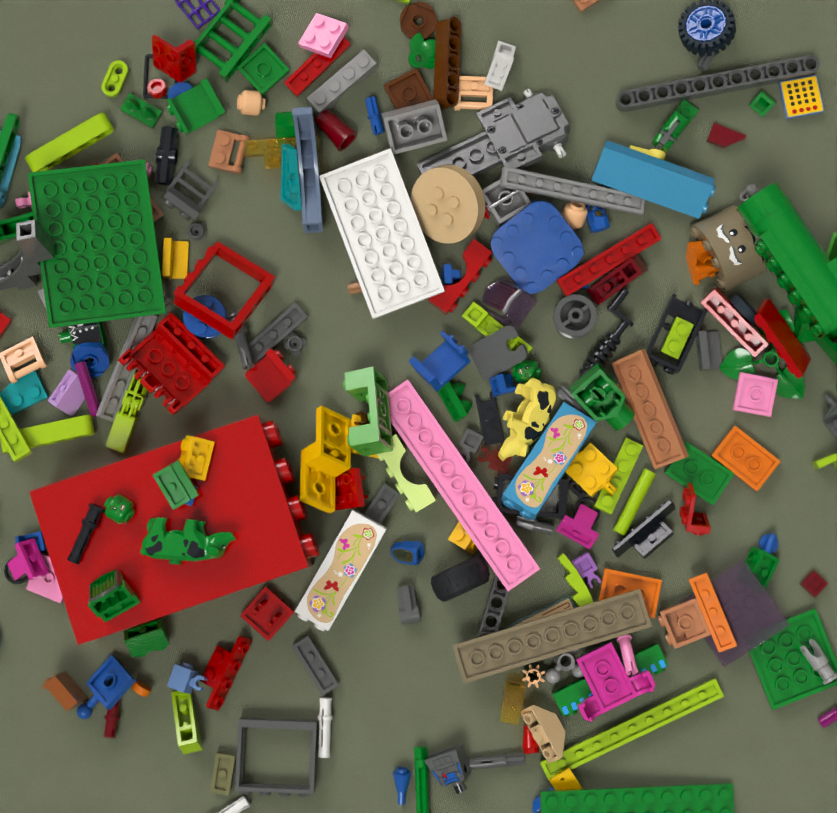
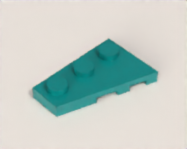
(290, 178)

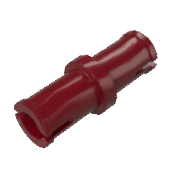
(111, 721)

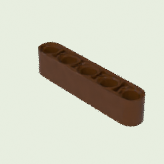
(447, 62)

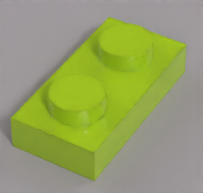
(676, 338)

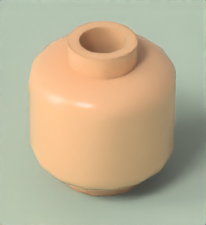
(250, 103)
(574, 214)

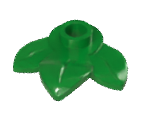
(424, 50)

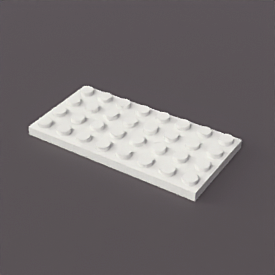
(381, 233)

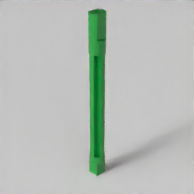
(421, 779)

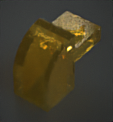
(512, 702)

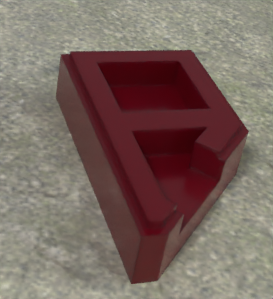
(724, 136)

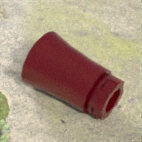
(336, 130)

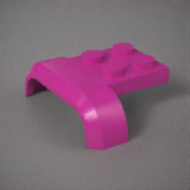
(609, 682)

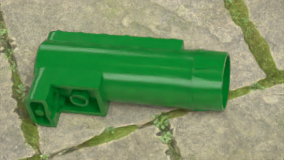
(793, 257)

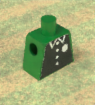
(84, 333)

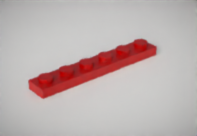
(608, 260)

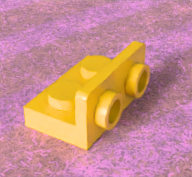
(196, 456)

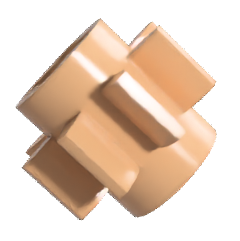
(531, 671)

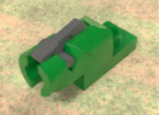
(675, 125)

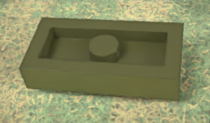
(222, 773)

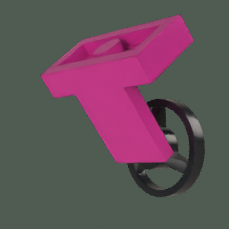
(580, 527)
(28, 562)

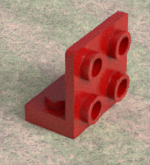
(175, 62)

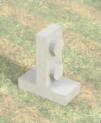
(500, 65)

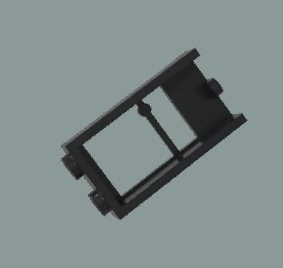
(687, 312)

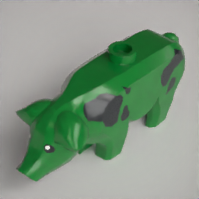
(185, 545)

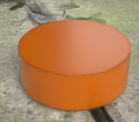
(141, 688)

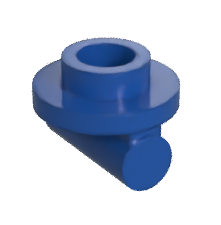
(769, 543)

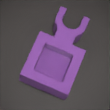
(585, 566)

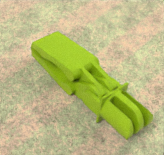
(127, 418)

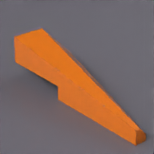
(699, 262)

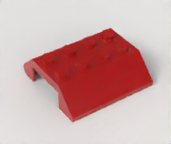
(173, 364)

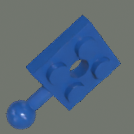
(99, 686)

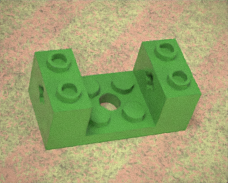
(372, 387)

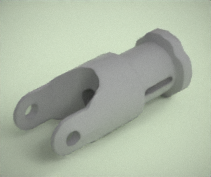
(819, 662)

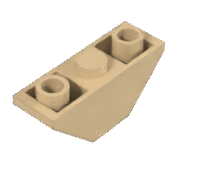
(546, 731)

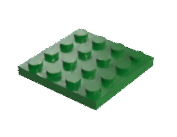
(784, 668)

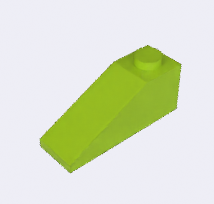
(186, 722)

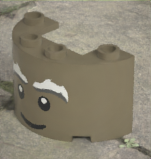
(730, 247)

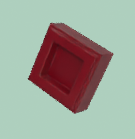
(813, 583)

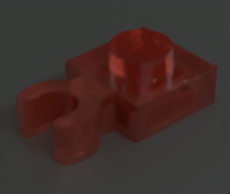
(495, 462)

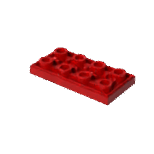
(783, 338)

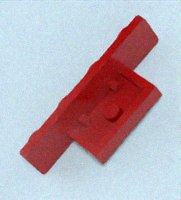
(223, 669)

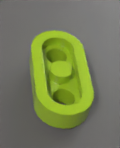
(114, 79)

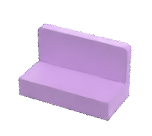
(68, 394)

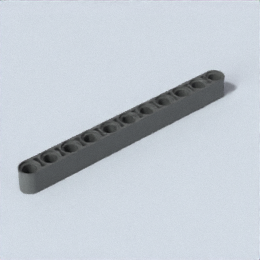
(724, 78)

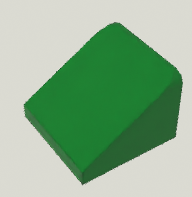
(763, 103)

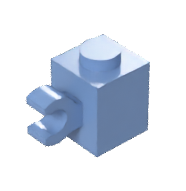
(185, 678)

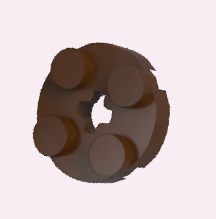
(413, 12)

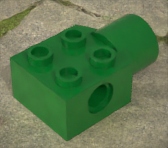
(602, 398)

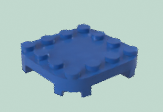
(536, 246)

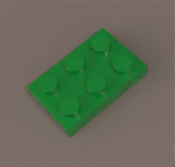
(703, 472)

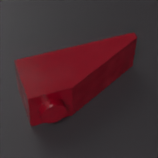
(617, 279)

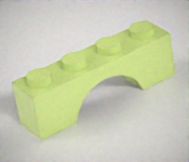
(417, 495)

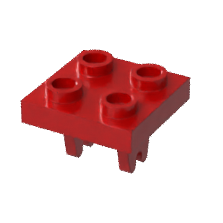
(349, 490)
(267, 613)

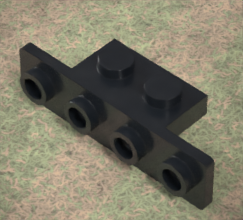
(649, 534)

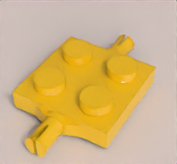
(592, 471)

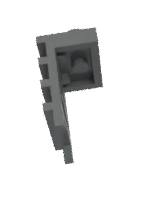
(177, 200)

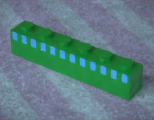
(571, 695)

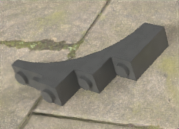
(24, 267)

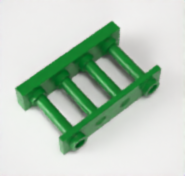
(240, 53)

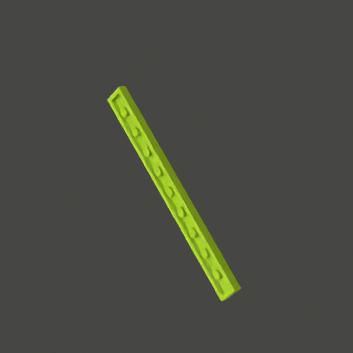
(634, 727)

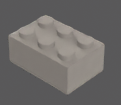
(414, 126)

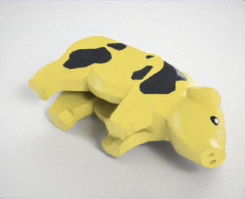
(529, 419)

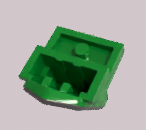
(111, 596)

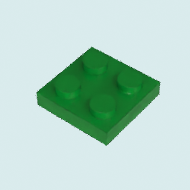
(263, 69)

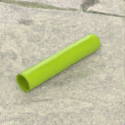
(634, 502)

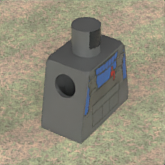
(450, 767)

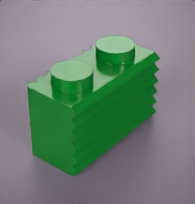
(146, 638)

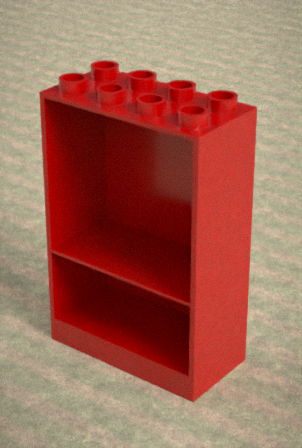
(241, 495)

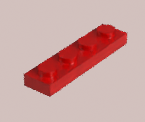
(313, 68)

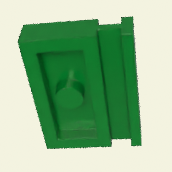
(175, 484)

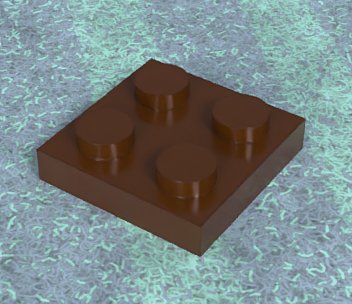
(407, 90)

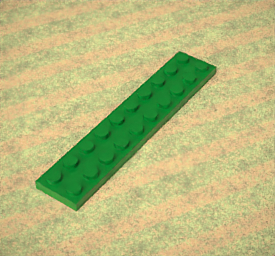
(646, 799)

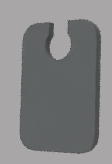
(493, 354)

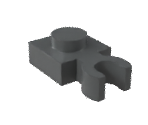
(470, 442)

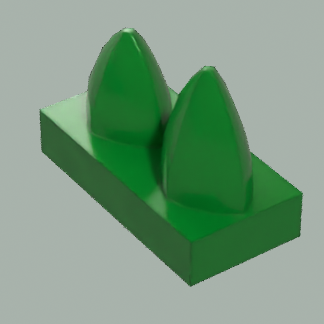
(141, 111)
(449, 394)

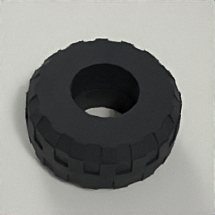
(460, 579)

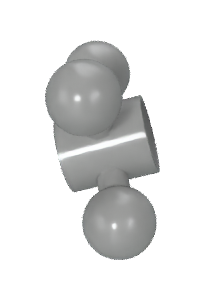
(553, 674)

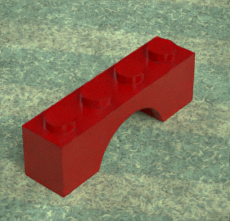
(475, 258)

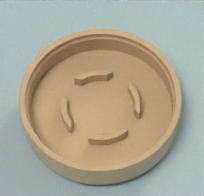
(448, 203)

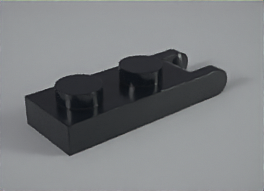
(489, 420)

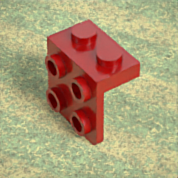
(271, 375)
(693, 521)

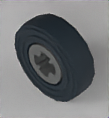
(743, 307)

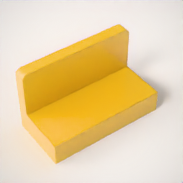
(175, 259)

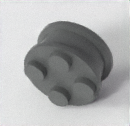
(574, 316)

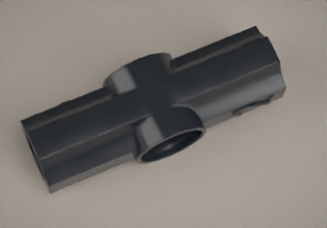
(166, 155)

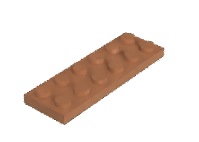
(650, 408)

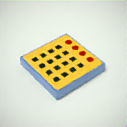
(801, 97)

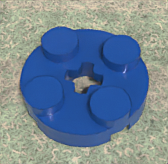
(91, 350)

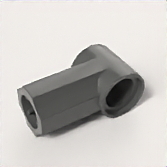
(408, 609)

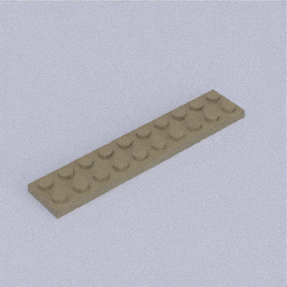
(551, 635)

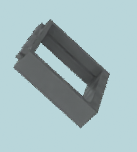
(266, 788)

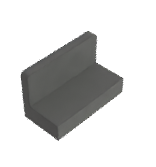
(708, 350)

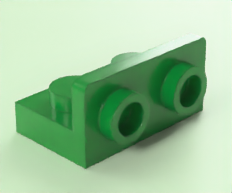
(762, 565)

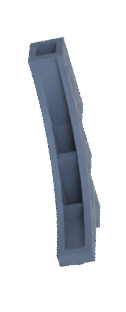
(308, 169)

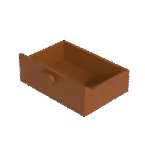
(65, 690)

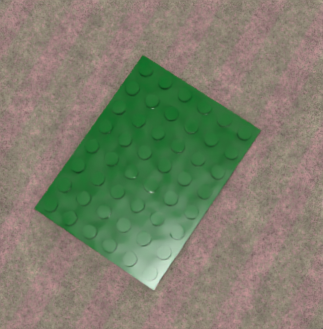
(102, 243)

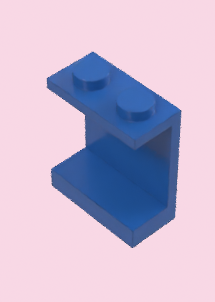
(442, 363)

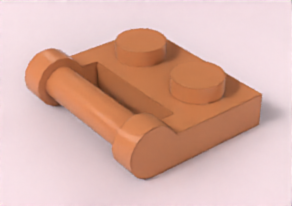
(223, 150)

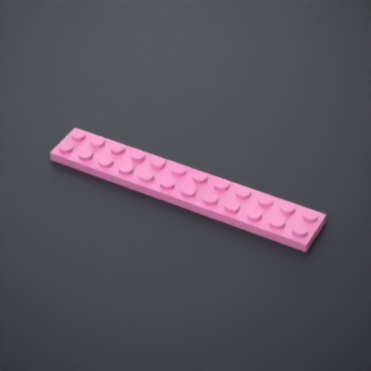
(460, 487)

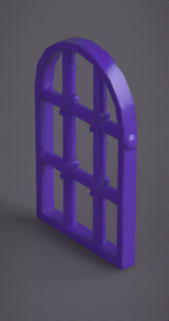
(196, 11)

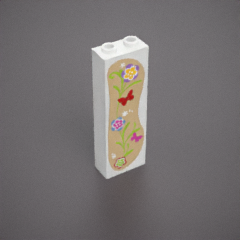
(340, 570)

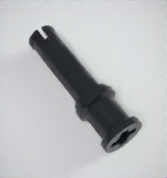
(89, 523)

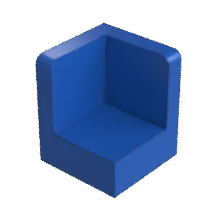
(502, 385)

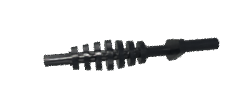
(613, 338)

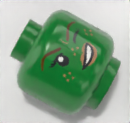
(526, 370)
(119, 509)

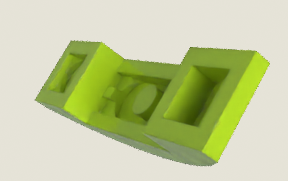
(488, 325)

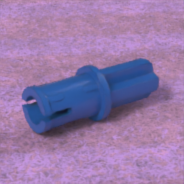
(374, 116)

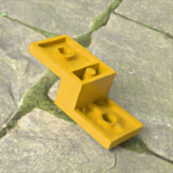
(325, 460)

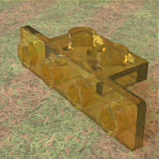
(270, 149)

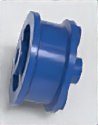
(200, 328)

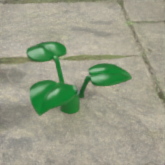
(741, 361)

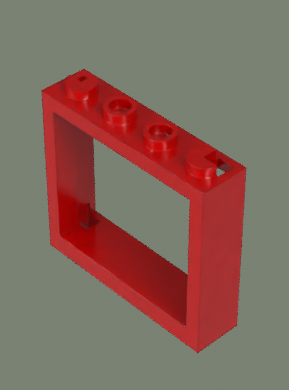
(206, 315)

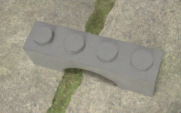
(352, 73)

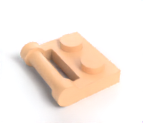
(474, 87)
(19, 355)

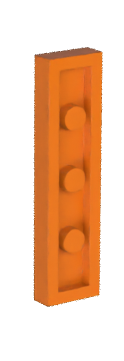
(713, 612)

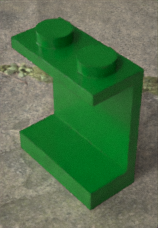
(195, 107)

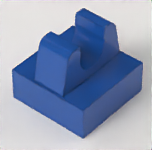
(449, 274)

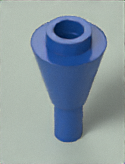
(401, 779)

